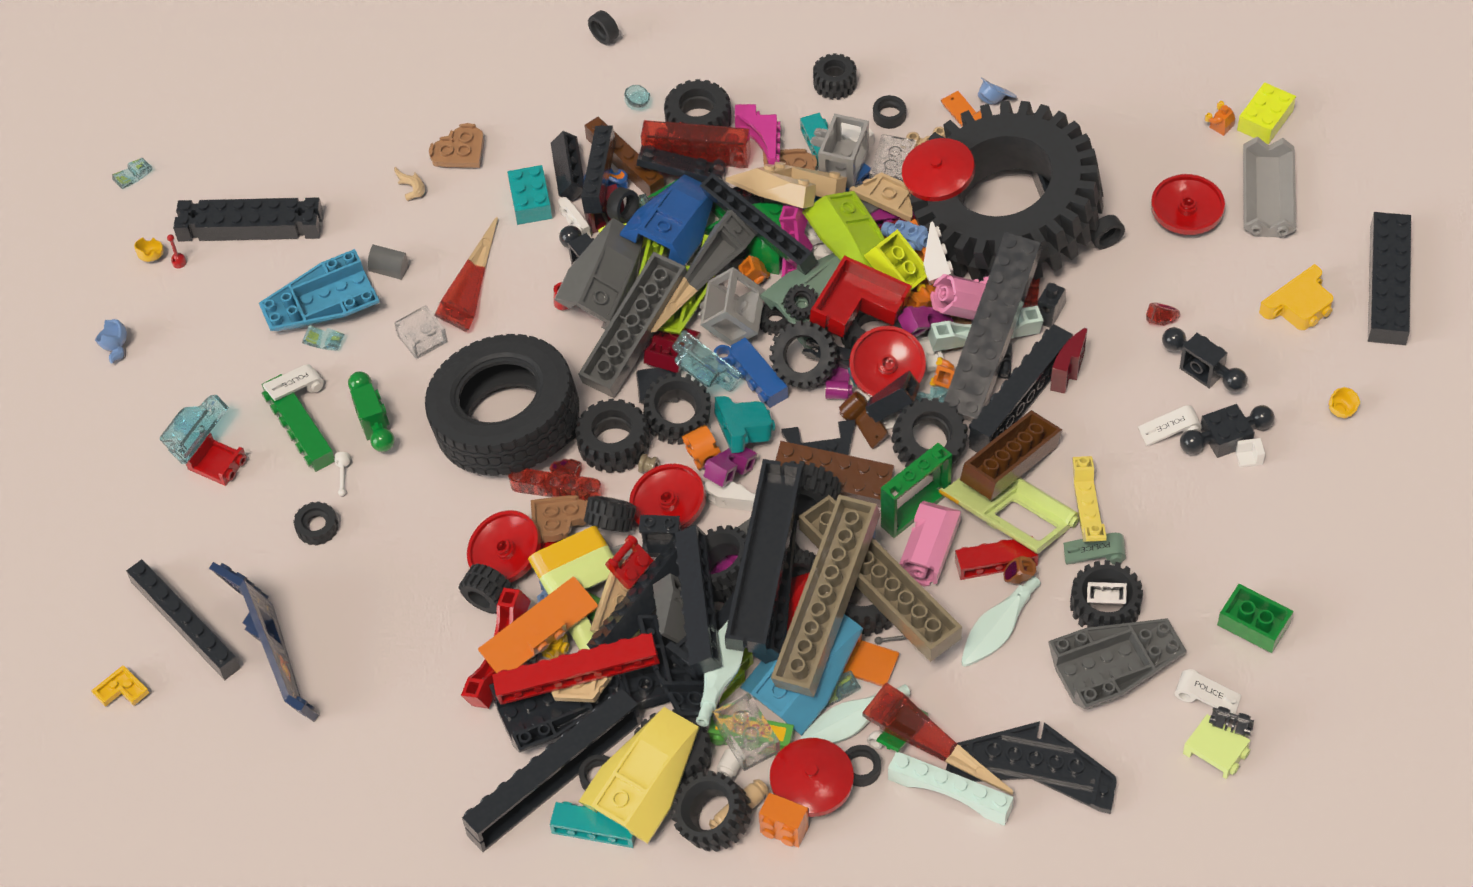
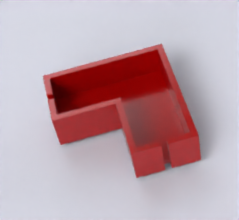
(855, 289)

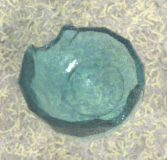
(636, 97)

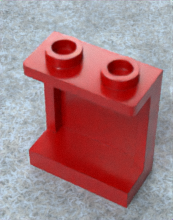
(216, 461)

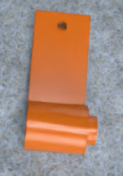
(958, 106)

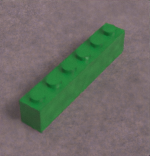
(301, 429)

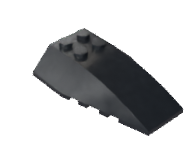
(681, 688)

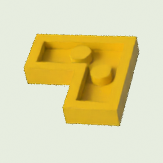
(119, 683)

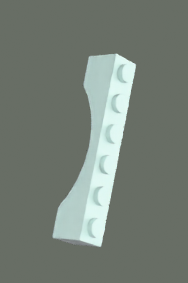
(953, 335)
(983, 799)

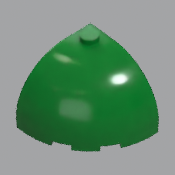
(758, 248)

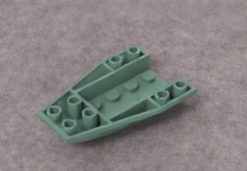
(816, 278)

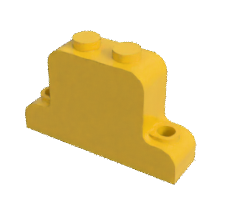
(1300, 300)

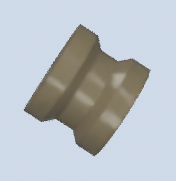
(647, 463)

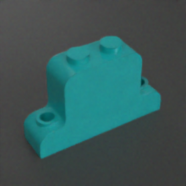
(743, 422)

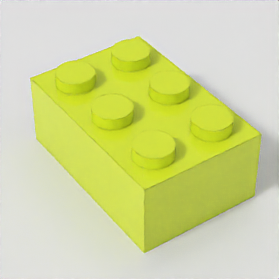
(1266, 113)
(897, 259)

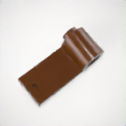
(855, 409)

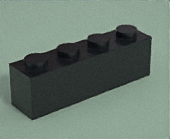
(567, 165)

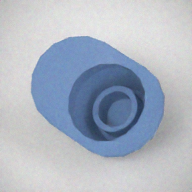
(992, 93)

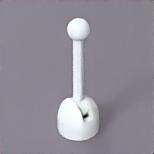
(342, 460)

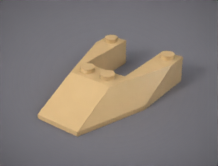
(789, 183)

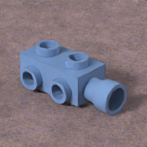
(914, 234)

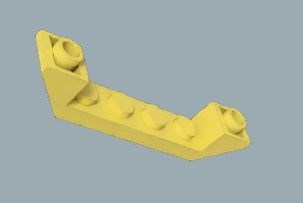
(1086, 500)

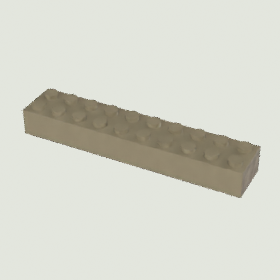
(892, 590)
(826, 596)

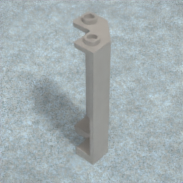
(1269, 188)

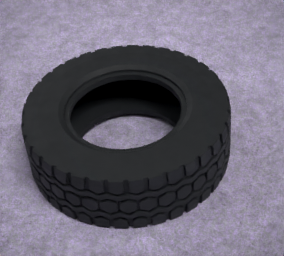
(513, 442)

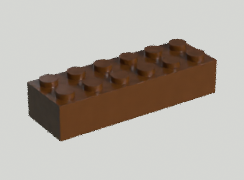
(1010, 455)
(858, 476)

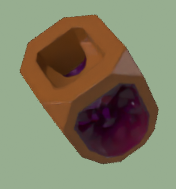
(1019, 570)

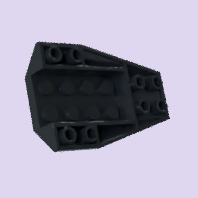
(543, 719)

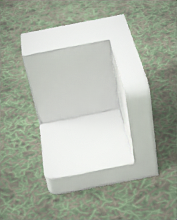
(1250, 452)

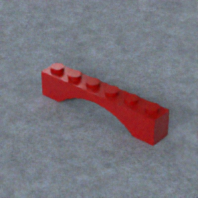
(509, 607)

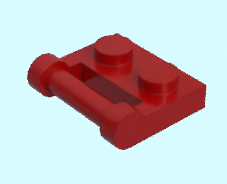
(633, 566)

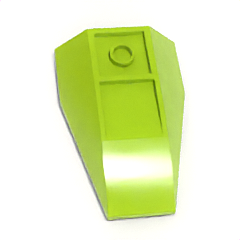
(844, 225)

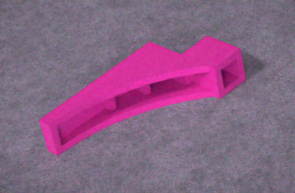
(762, 129)
(794, 223)

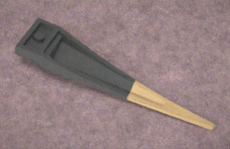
(722, 246)

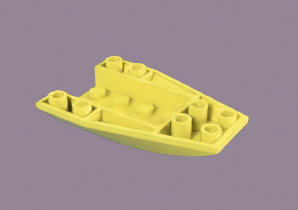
(643, 775)

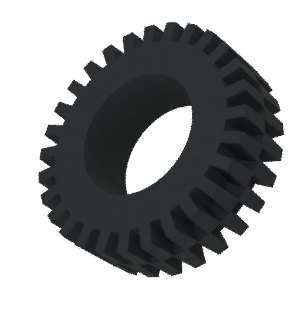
(1026, 143)

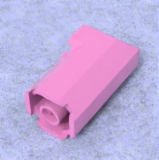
(957, 295)
(930, 542)

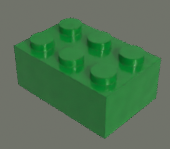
(1255, 618)

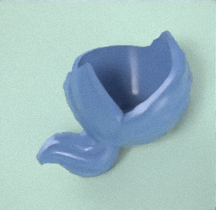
(112, 339)

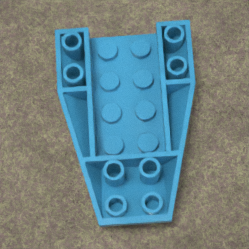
(321, 294)
(799, 708)

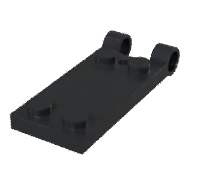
(678, 164)

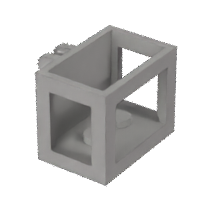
(841, 154)
(727, 313)

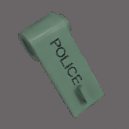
(1112, 549)

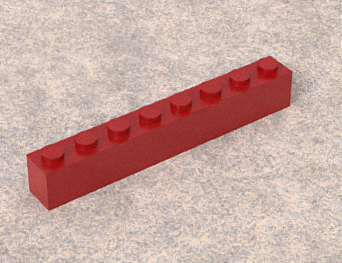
(575, 668)

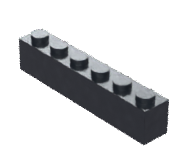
(598, 169)

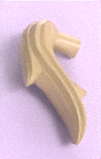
(414, 181)

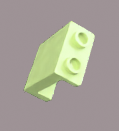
(1217, 747)

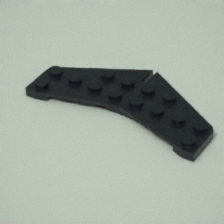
(1047, 760)

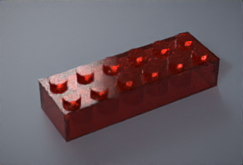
(700, 141)

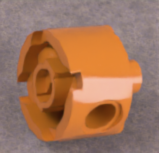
(701, 445)

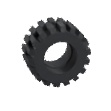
(844, 72)
(610, 513)
(483, 587)

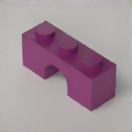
(919, 319)
(724, 465)

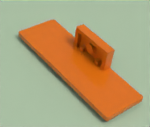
(538, 627)
(871, 662)

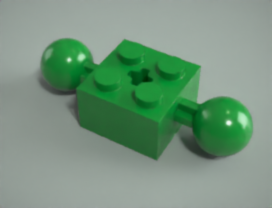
(370, 411)

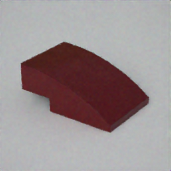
(661, 353)
(1068, 362)

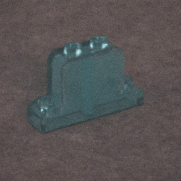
(704, 363)
(192, 427)

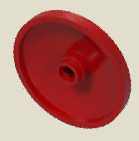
(938, 169)
(1187, 204)
(883, 357)
(669, 492)
(505, 543)
(812, 775)

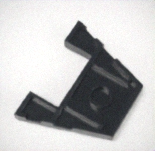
(838, 445)

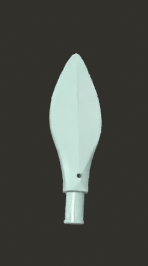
(997, 624)
(718, 679)
(843, 720)

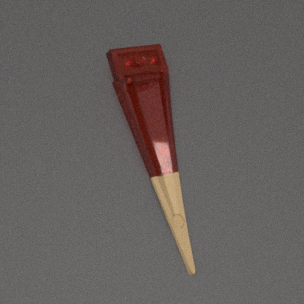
(461, 299)
(904, 720)

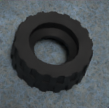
(312, 510)

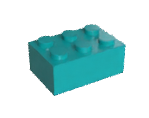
(529, 194)

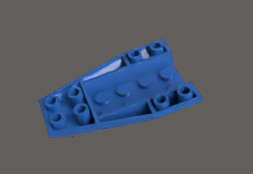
(673, 219)

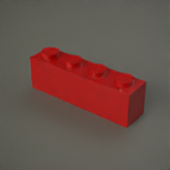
(989, 558)

